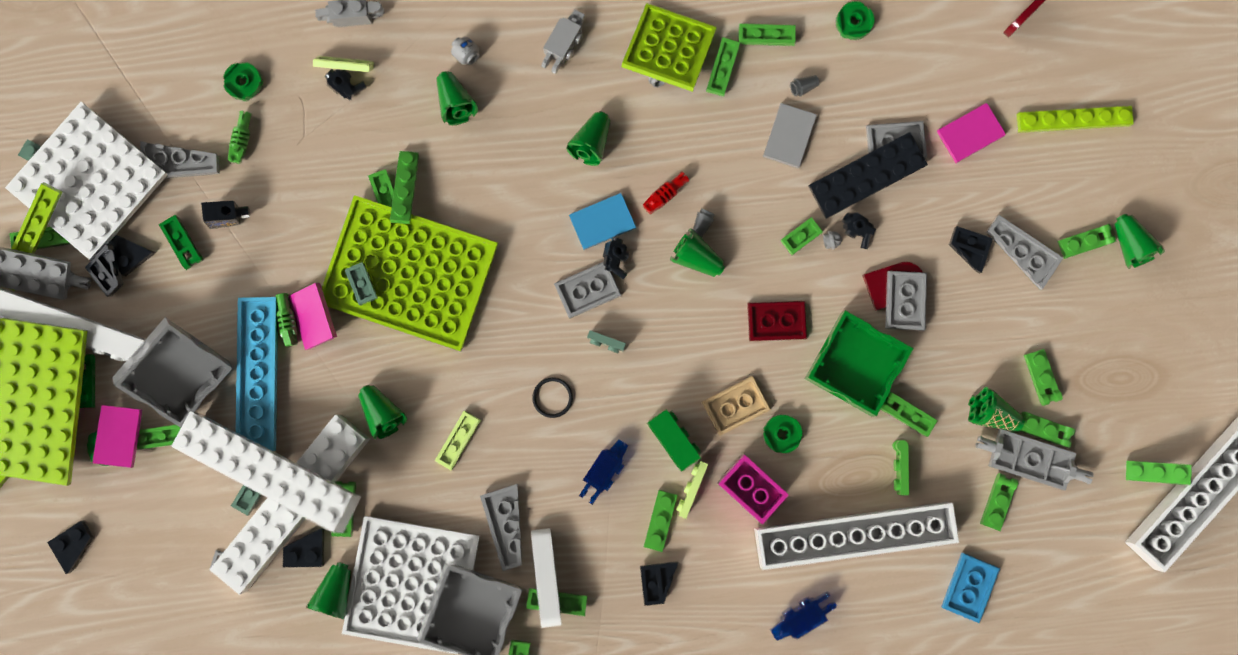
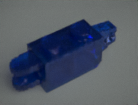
(603, 470)
(802, 618)

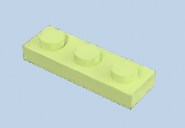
(691, 489)

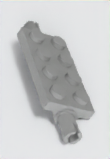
(38, 274)
(1033, 460)

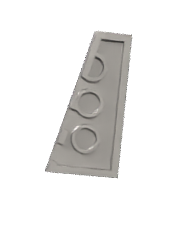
(181, 162)
(1029, 254)
(504, 523)

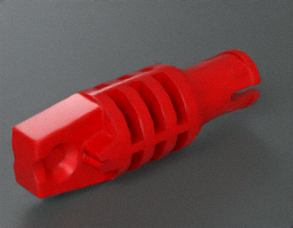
(665, 193)

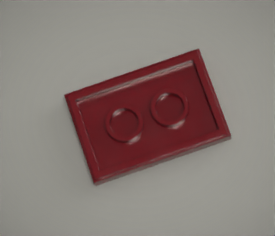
(777, 321)

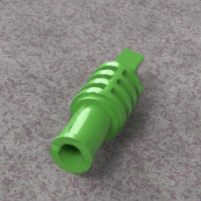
(239, 138)
(286, 320)

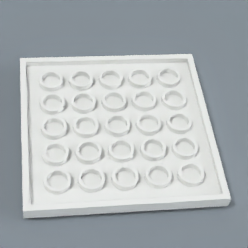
(99, 179)
(398, 576)

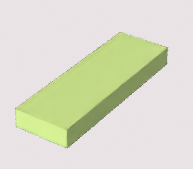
(343, 63)
(457, 440)

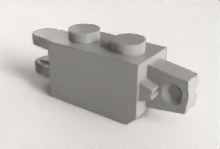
(350, 12)
(563, 39)

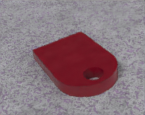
(1023, 17)
(877, 282)

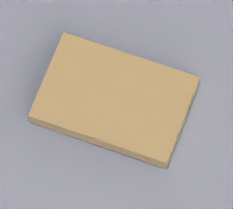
(736, 405)

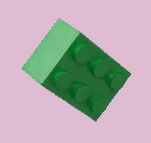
(674, 440)

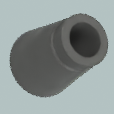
(803, 85)
(703, 222)

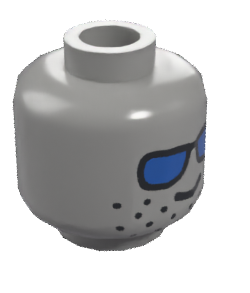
(465, 50)

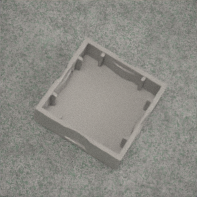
(172, 372)
(469, 612)

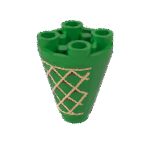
(993, 411)

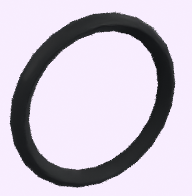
(550, 380)

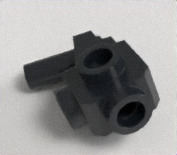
(340, 83)
(858, 225)
(613, 254)

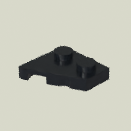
(971, 247)
(129, 254)
(106, 270)
(71, 545)
(305, 551)
(657, 581)

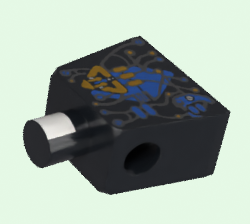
(216, 213)

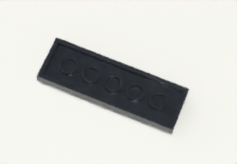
(867, 175)

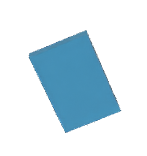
(602, 221)
(970, 587)

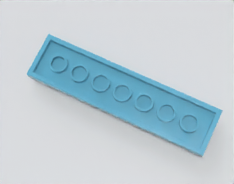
(257, 370)

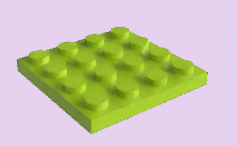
(669, 47)

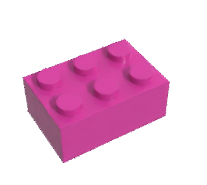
(752, 489)

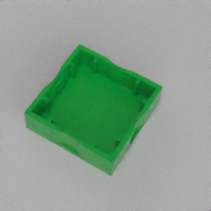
(858, 363)

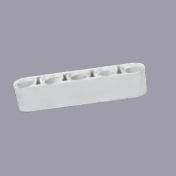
(546, 578)

